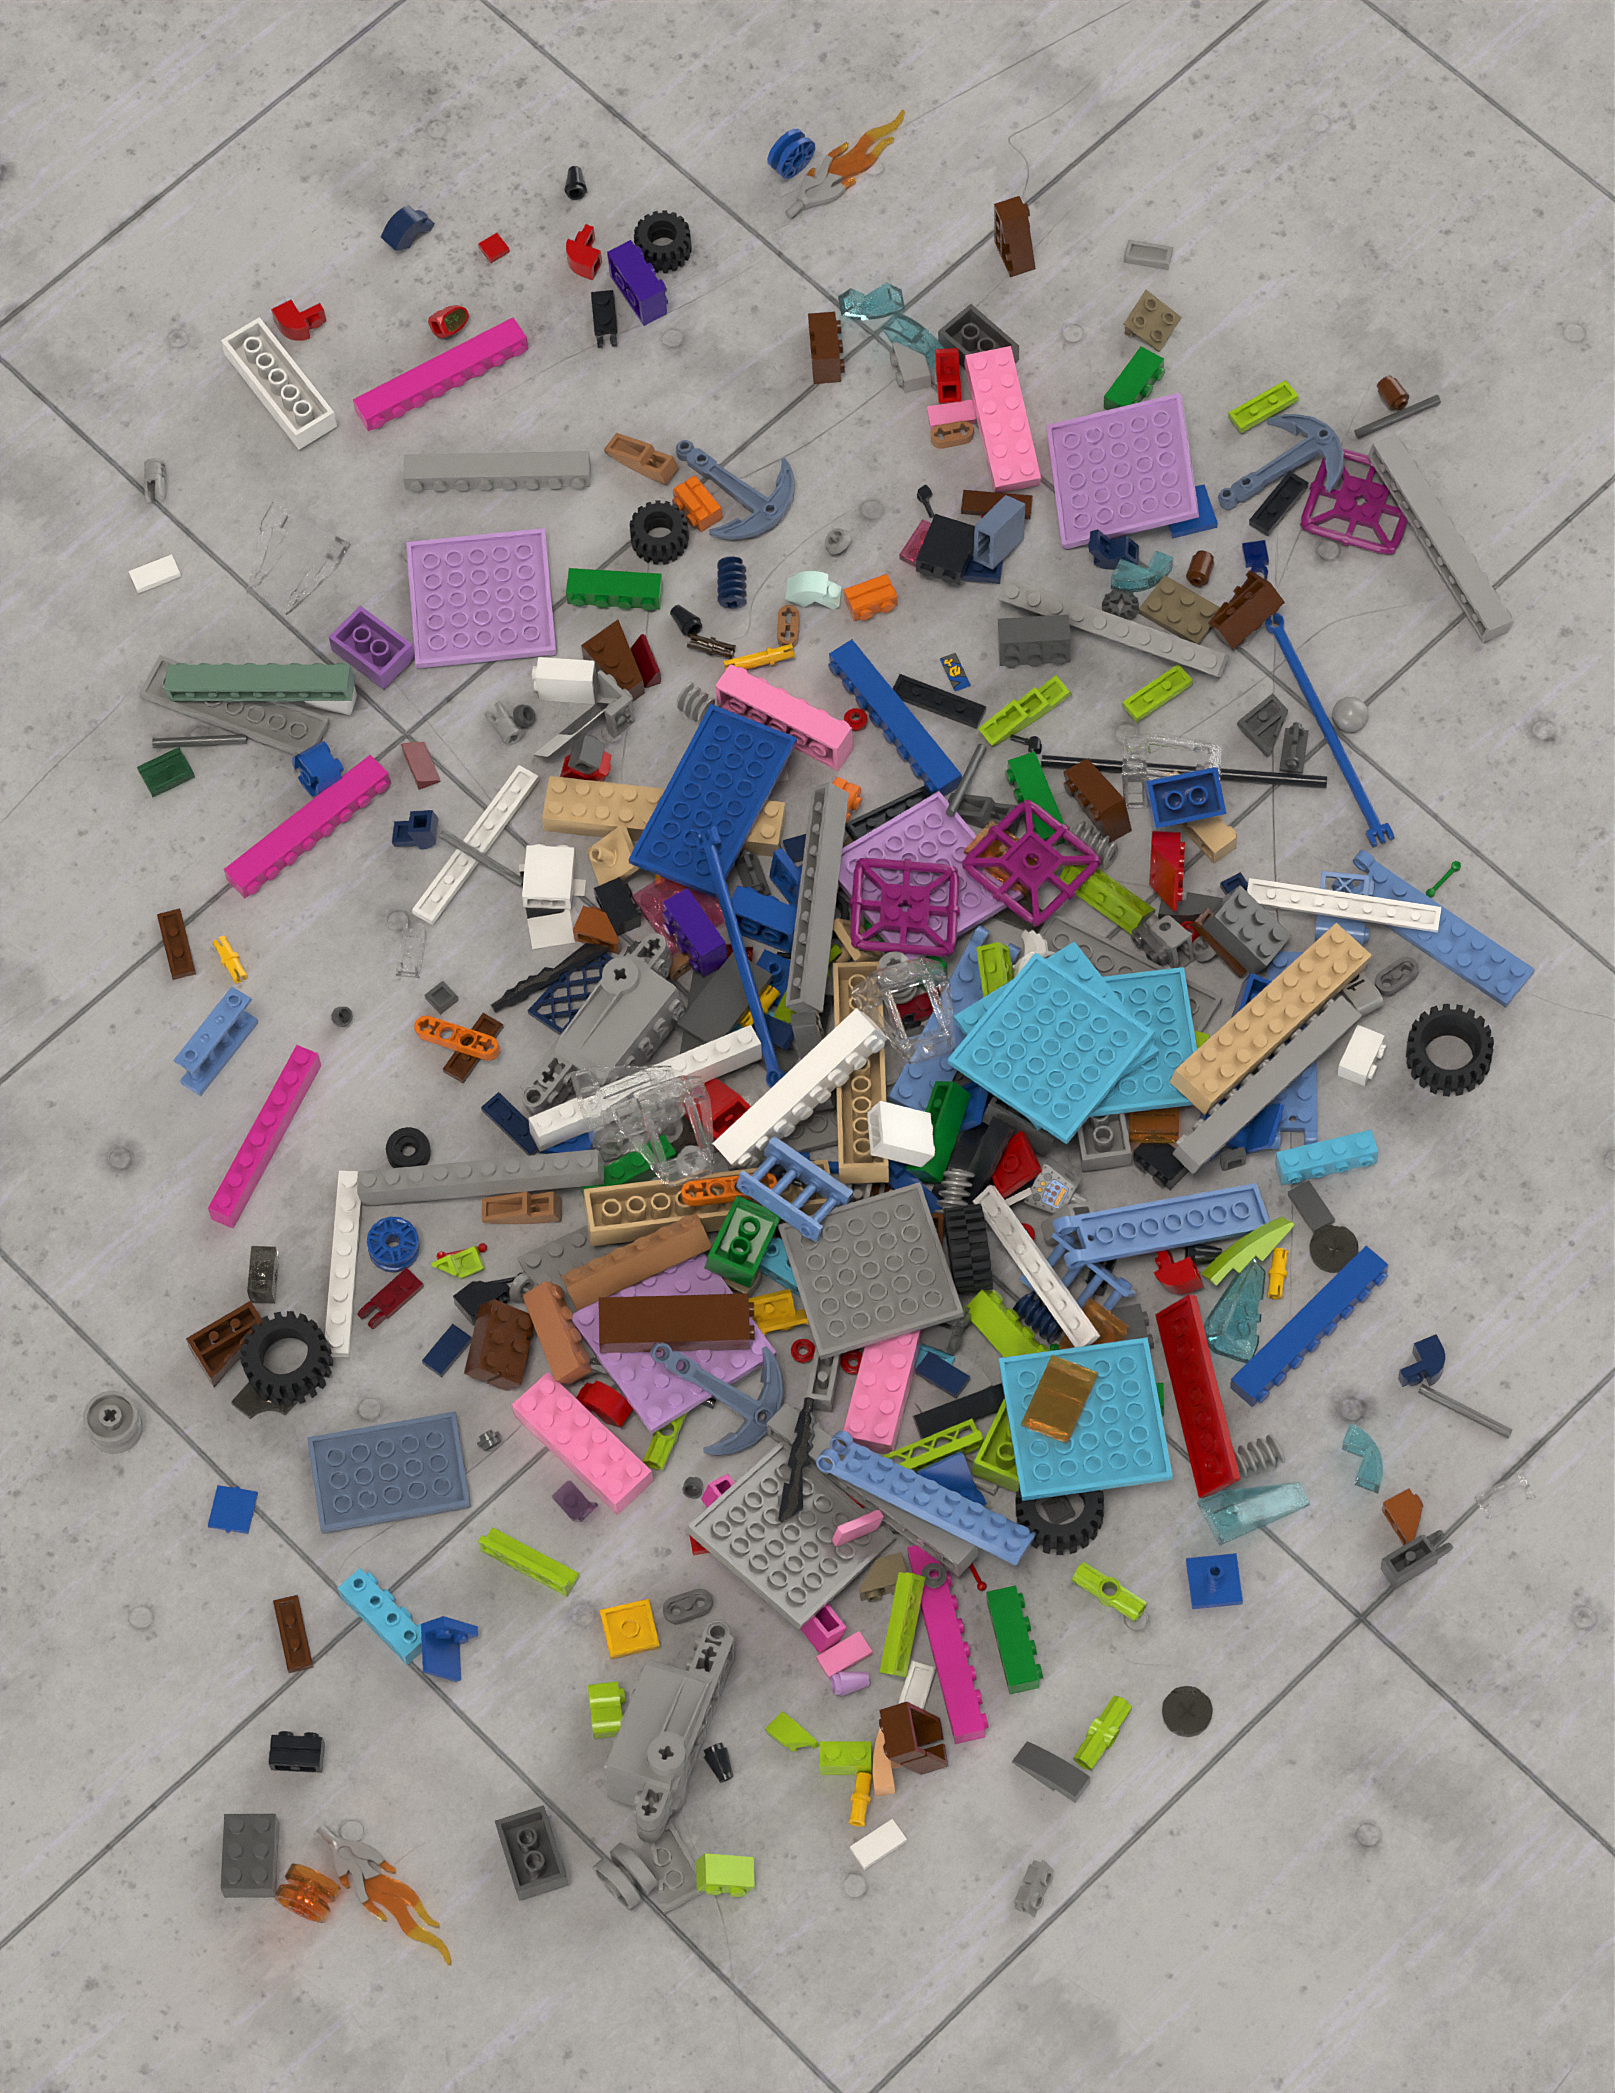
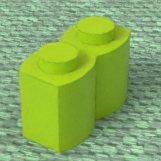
(606, 1708)

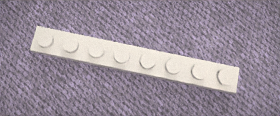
(481, 838)
(1345, 905)
(343, 1265)
(1036, 1268)

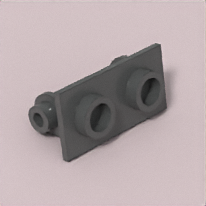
(1294, 748)
(751, 872)

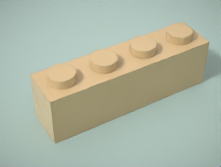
(1211, 836)

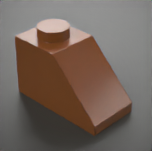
(595, 928)
(1404, 1514)

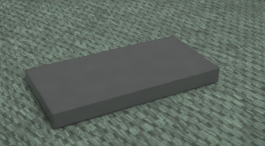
(721, 1002)

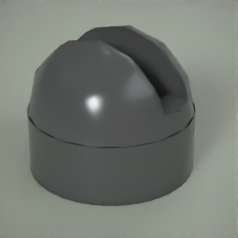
(343, 1012)
(688, 1489)

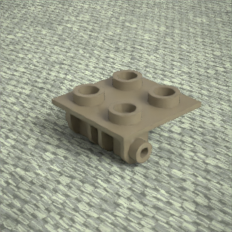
(1151, 321)

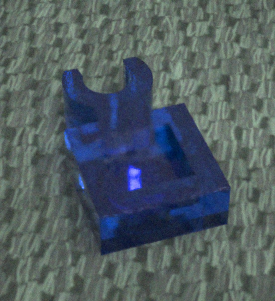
(1256, 556)

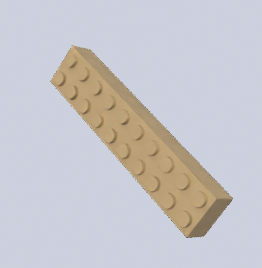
(601, 807)
(1270, 1018)
(860, 1091)
(642, 1208)

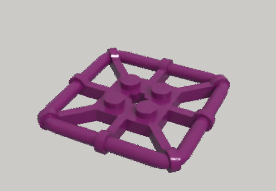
(1347, 508)
(1031, 847)
(915, 897)

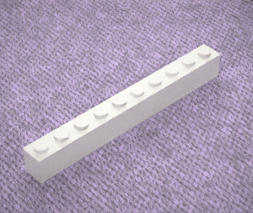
(707, 1061)

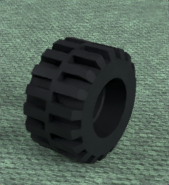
(664, 226)
(659, 516)

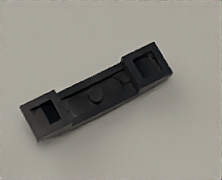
(963, 1153)

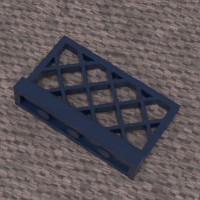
(549, 993)

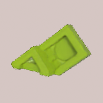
(461, 1264)
(790, 1733)

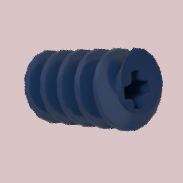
(731, 582)
(1038, 1317)

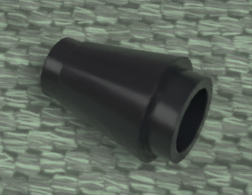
(575, 184)
(686, 620)
(1202, 1254)
(719, 1762)

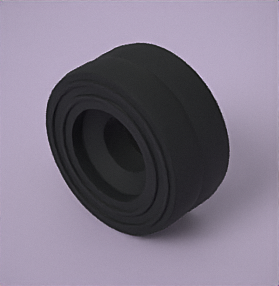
(405, 1137)

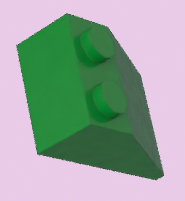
(742, 1241)

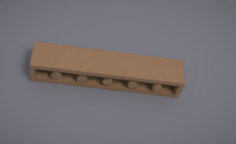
(636, 1261)

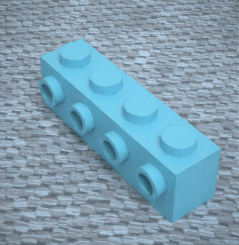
(1326, 1157)
(777, 1266)
(382, 1614)

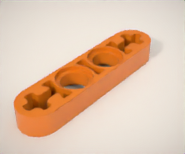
(457, 1037)
(725, 1183)

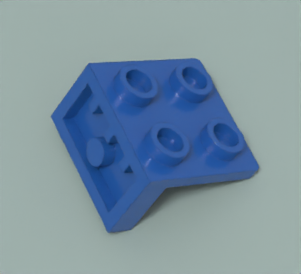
(1260, 1131)
(955, 1476)
(441, 1646)

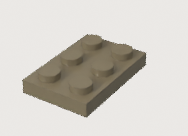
(1179, 610)

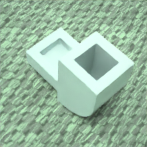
(813, 587)

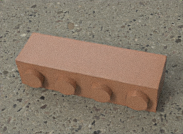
(557, 1333)

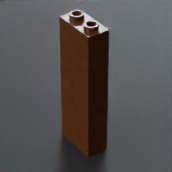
(676, 1320)

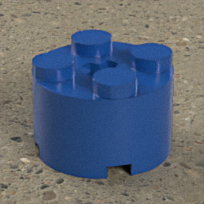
(317, 768)

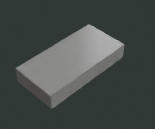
(1148, 254)

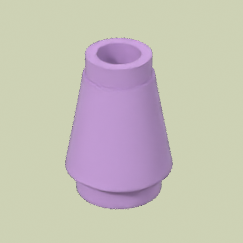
(848, 1682)

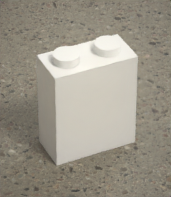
(565, 680)
(548, 877)
(900, 1134)

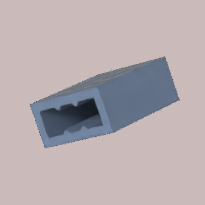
(999, 532)

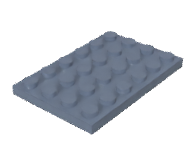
(388, 1472)

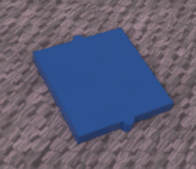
(232, 1509)

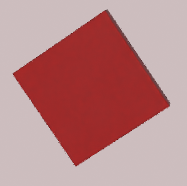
(1016, 1165)

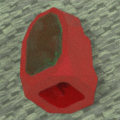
(448, 321)

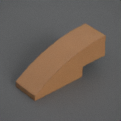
(642, 458)
(522, 1208)

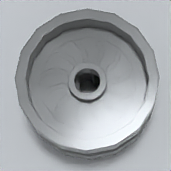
(112, 1422)
(625, 1876)

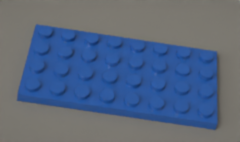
(717, 784)

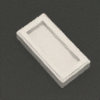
(154, 574)
(917, 1684)
(878, 1844)

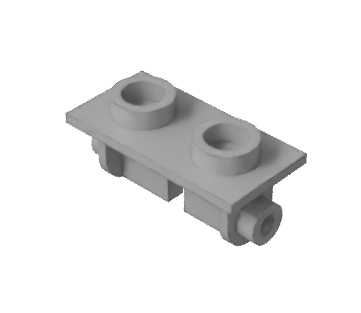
(1039, 1877)

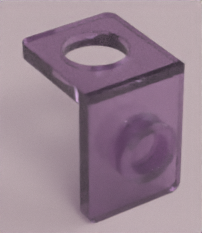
(573, 1502)

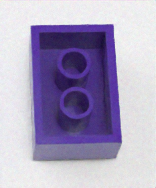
(637, 282)
(694, 933)

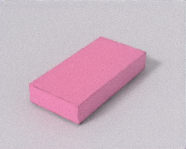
(951, 412)
(857, 1528)
(844, 1654)

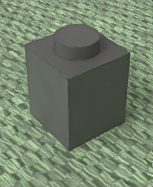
(586, 754)

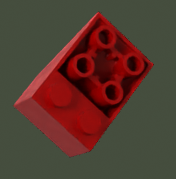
(1167, 866)
(726, 1107)

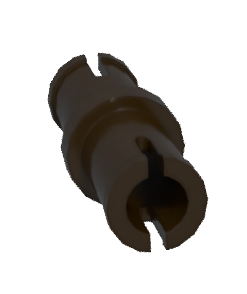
(711, 646)

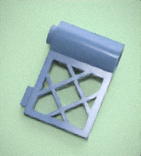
(1352, 927)

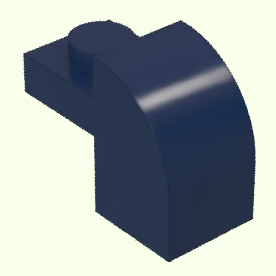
(404, 226)
(1109, 551)
(418, 831)
(1430, 1363)

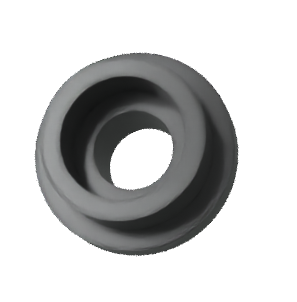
(524, 715)
(489, 1440)
(934, 1582)

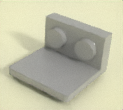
(618, 713)

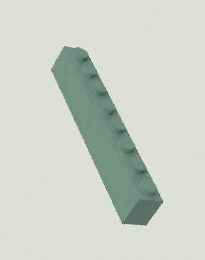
(259, 682)

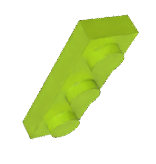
(1263, 406)
(1157, 693)

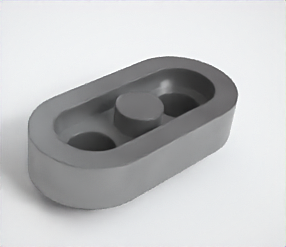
(1154, 951)
(1394, 975)
(686, 1604)

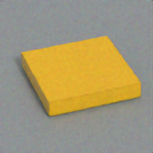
(629, 1629)

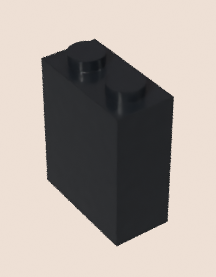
(946, 550)

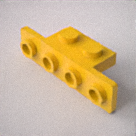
(777, 1312)

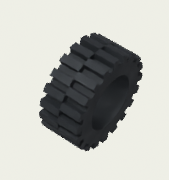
(1449, 1023)
(968, 1248)
(298, 1382)
(1062, 1535)

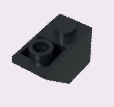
(478, 1293)

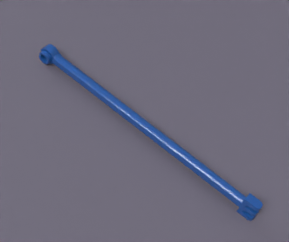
(1329, 733)
(707, 843)

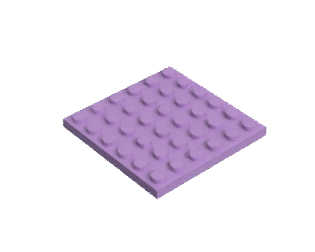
(1122, 470)
(480, 598)
(925, 836)
(647, 1385)

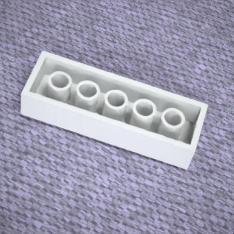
(279, 383)

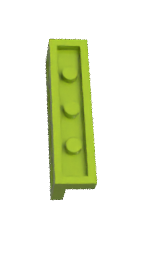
(1109, 897)
(994, 966)
(965, 1445)
(528, 1561)
(902, 1624)

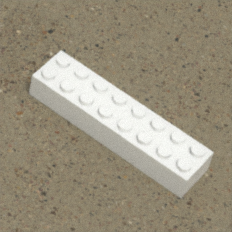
(801, 1090)

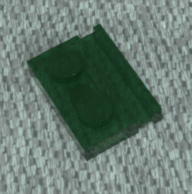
(165, 772)

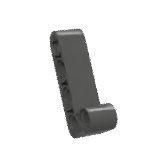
(808, 1034)

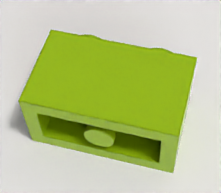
(845, 1757)
(725, 1874)

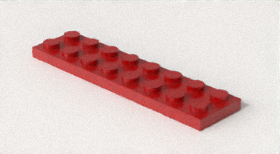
(1197, 1396)

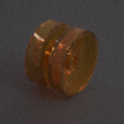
(307, 1893)

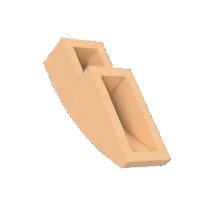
(882, 1769)

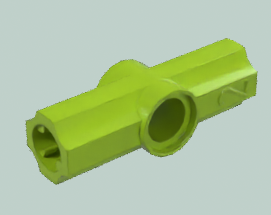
(661, 1445)
(1096, 1583)
(1102, 1733)

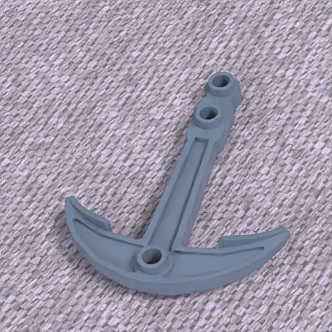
(1310, 447)
(757, 503)
(767, 1402)

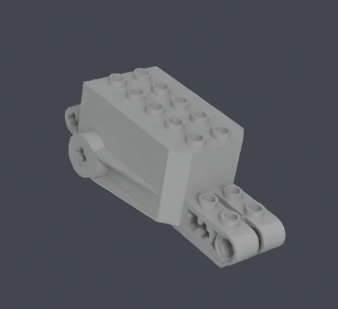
(616, 1025)
(666, 1730)

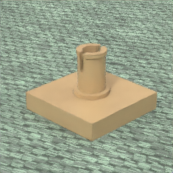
(611, 856)
(842, 929)

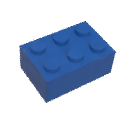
(1184, 797)
(765, 918)

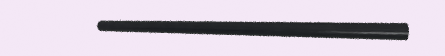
(1226, 774)

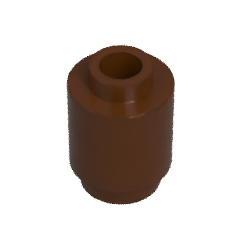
(1392, 393)
(1200, 568)

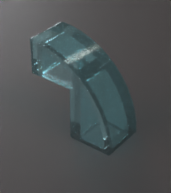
(877, 304)
(912, 335)
(1139, 579)
(1371, 1468)

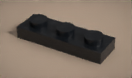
(1278, 503)

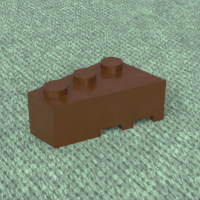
(1013, 235)
(825, 347)
(1246, 610)
(614, 657)
(1098, 799)
(220, 1343)

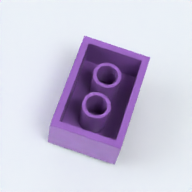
(372, 647)

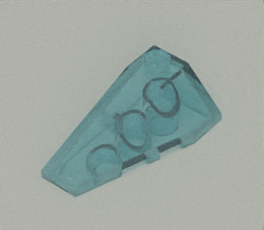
(1234, 1319)
(1247, 1509)

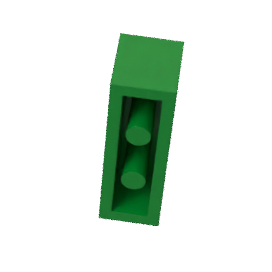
(1135, 380)

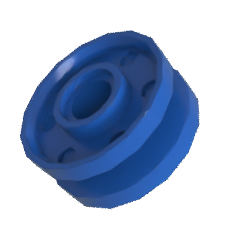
(791, 153)
(393, 1230)

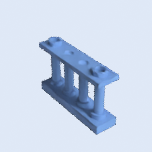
(216, 1041)
(807, 1172)
(1121, 1286)

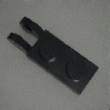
(604, 316)

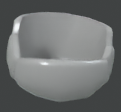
(1350, 714)

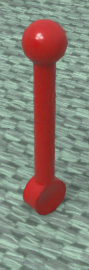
(481, 1247)
(981, 1586)

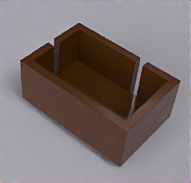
(499, 1345)
(905, 1731)

